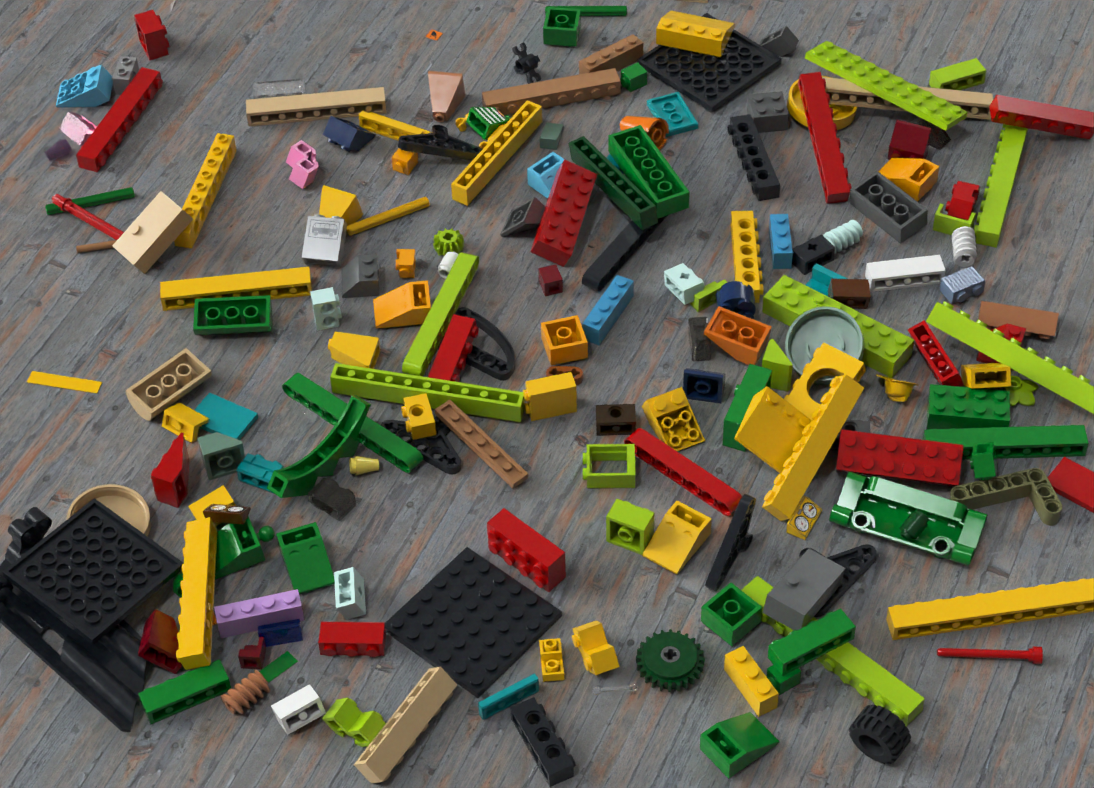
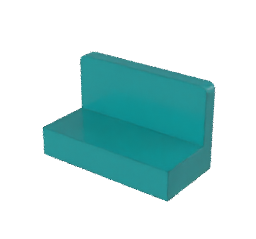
(821, 279)

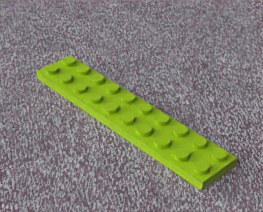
(886, 85)

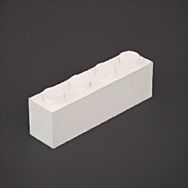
(905, 273)

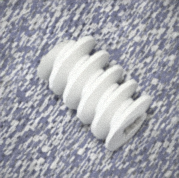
(964, 246)

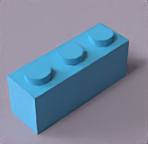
(780, 241)

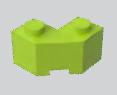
(348, 720)

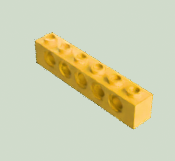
(746, 251)

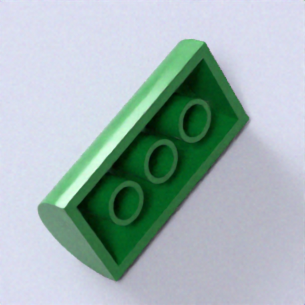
(233, 315)

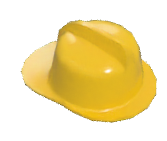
(896, 389)

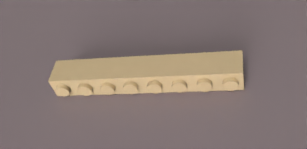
(315, 106)

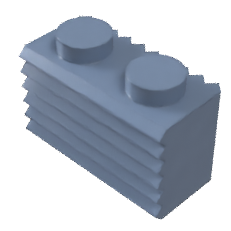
(962, 285)

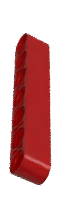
(684, 472)

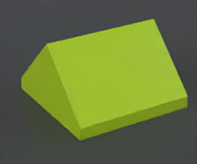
(780, 365)

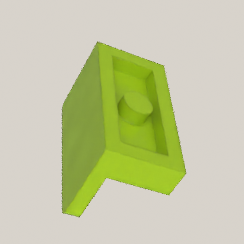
(707, 296)

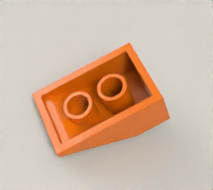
(738, 335)

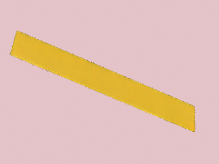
(64, 382)

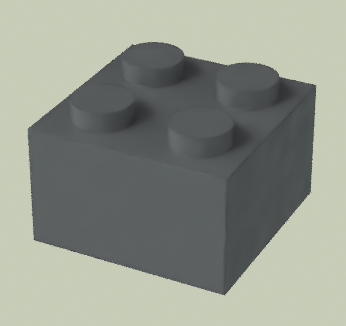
(768, 111)

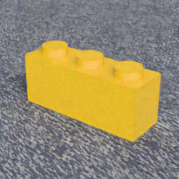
(751, 681)

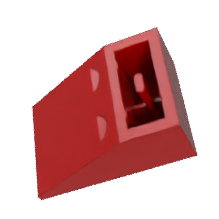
(172, 474)

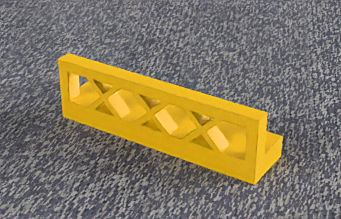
(387, 126)

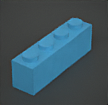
(608, 309)

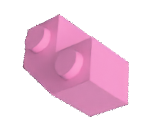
(304, 164)

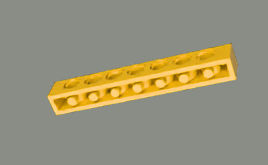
(206, 187)

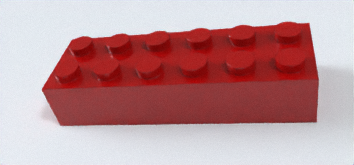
(563, 213)
(899, 458)

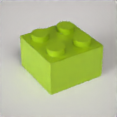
(629, 526)

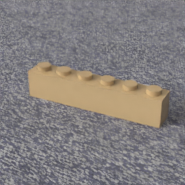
(405, 725)

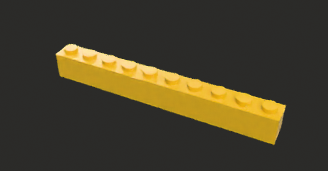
(991, 609)

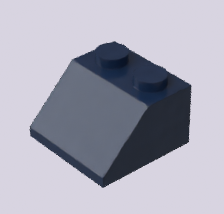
(347, 134)
(704, 385)

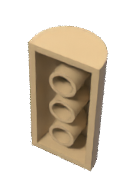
(167, 384)

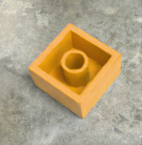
(564, 340)

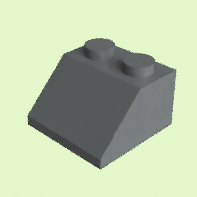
(361, 277)

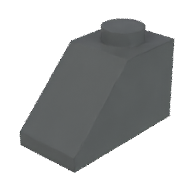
(780, 42)

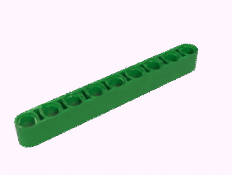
(371, 434)

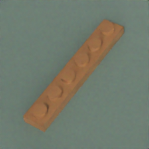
(481, 444)

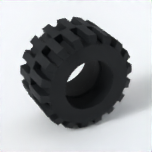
(879, 734)

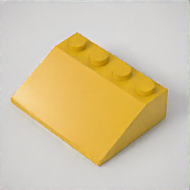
(693, 33)
(771, 428)

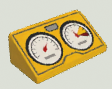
(803, 518)

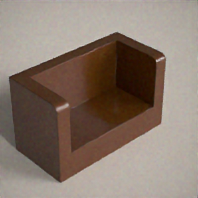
(850, 292)

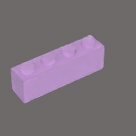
(249, 614)

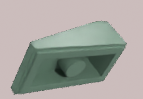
(551, 135)

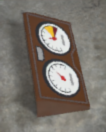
(227, 513)

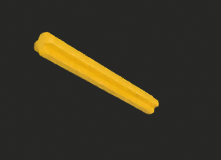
(387, 216)

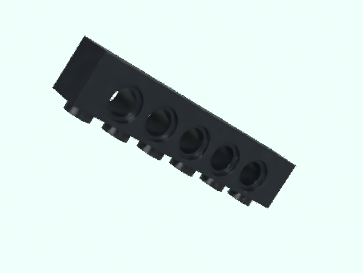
(754, 157)

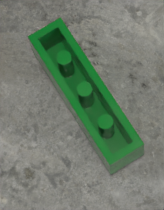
(811, 641)
(184, 691)

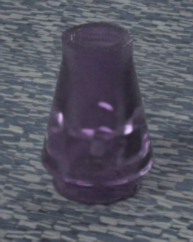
(59, 149)

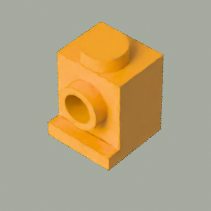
(406, 263)

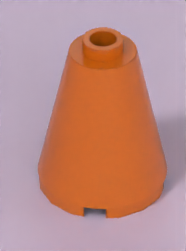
(654, 127)

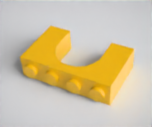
(825, 362)

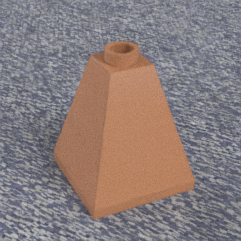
(446, 93)

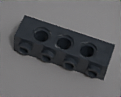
(553, 770)

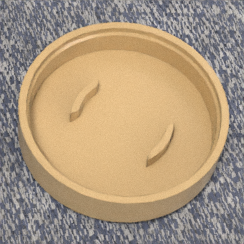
(120, 500)

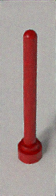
(1033, 655)

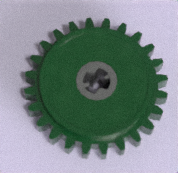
(670, 660)

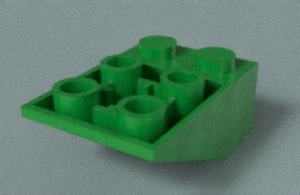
(305, 558)
(736, 743)

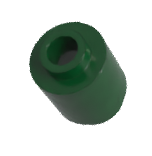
(914, 525)

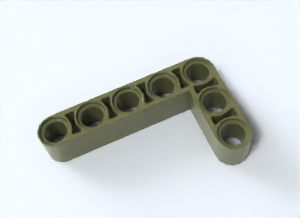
(1009, 487)

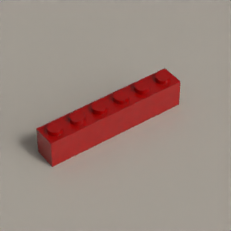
(1042, 117)

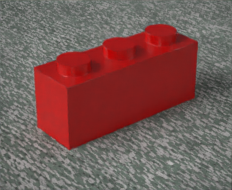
(352, 638)

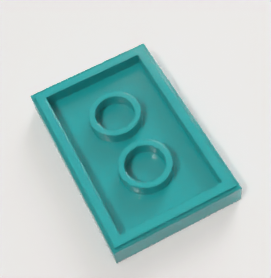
(674, 111)
(225, 416)

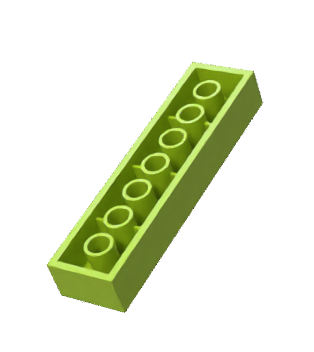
(884, 347)

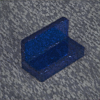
(281, 632)

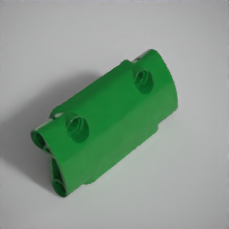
(888, 506)

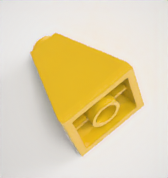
(341, 204)

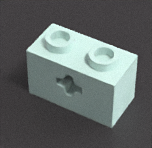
(683, 283)
(349, 593)

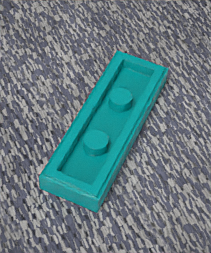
(508, 696)

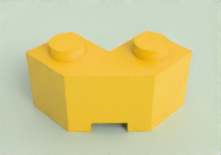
(593, 646)

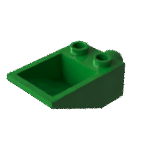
(234, 553)

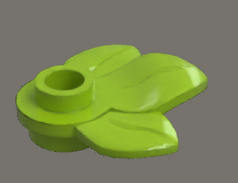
(1021, 391)

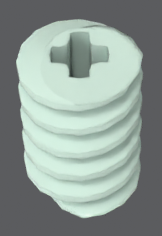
(844, 235)

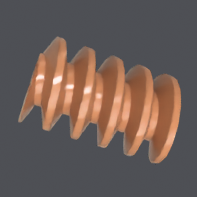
(245, 692)

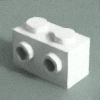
(298, 709)

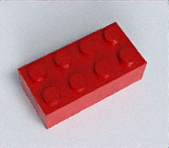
(526, 550)

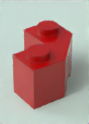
(962, 200)

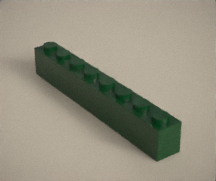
(614, 183)

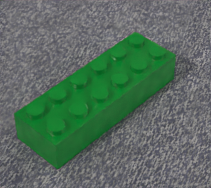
(648, 170)

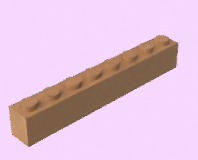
(555, 91)

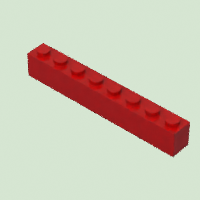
(119, 119)
(824, 138)

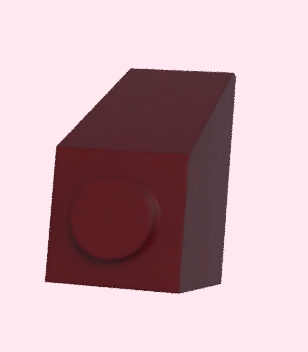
(160, 641)

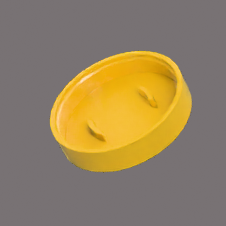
(842, 114)

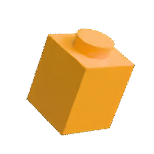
(404, 161)

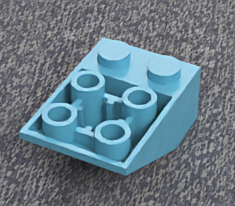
(86, 89)
(542, 173)

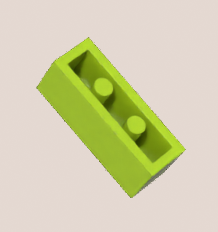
(958, 76)

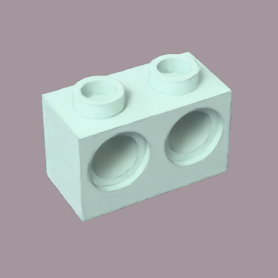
(325, 308)

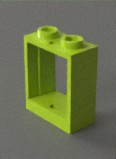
(609, 452)

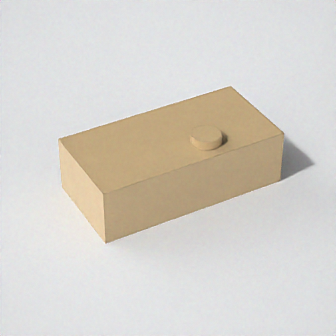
(152, 232)

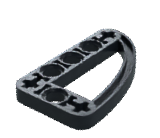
(482, 355)

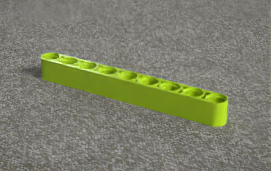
(440, 314)

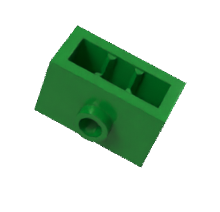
(984, 460)

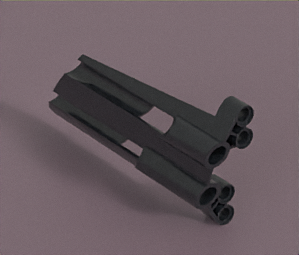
(103, 673)

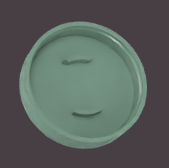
(819, 326)

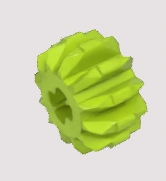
(448, 241)

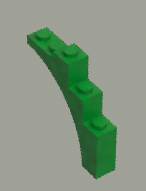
(339, 443)

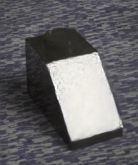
(938, 137)

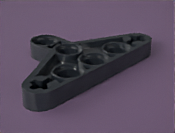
(439, 144)
(436, 444)
(735, 541)
(845, 559)

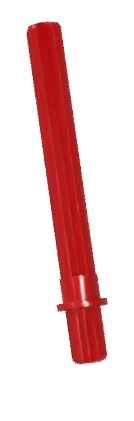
(67, 205)

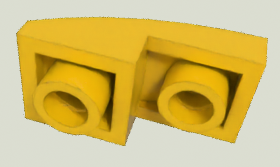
(551, 659)

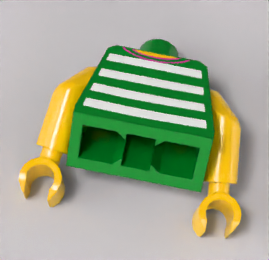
(485, 121)

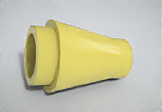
(361, 465)

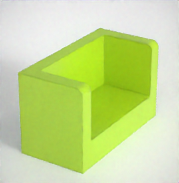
(948, 224)

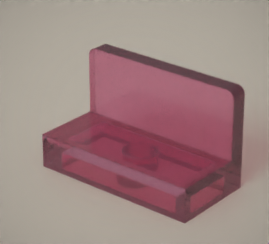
(76, 127)

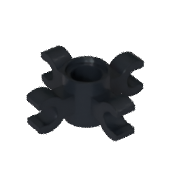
(526, 63)

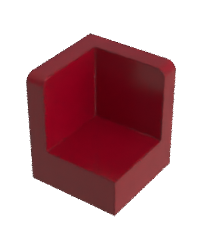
(550, 280)
(253, 655)

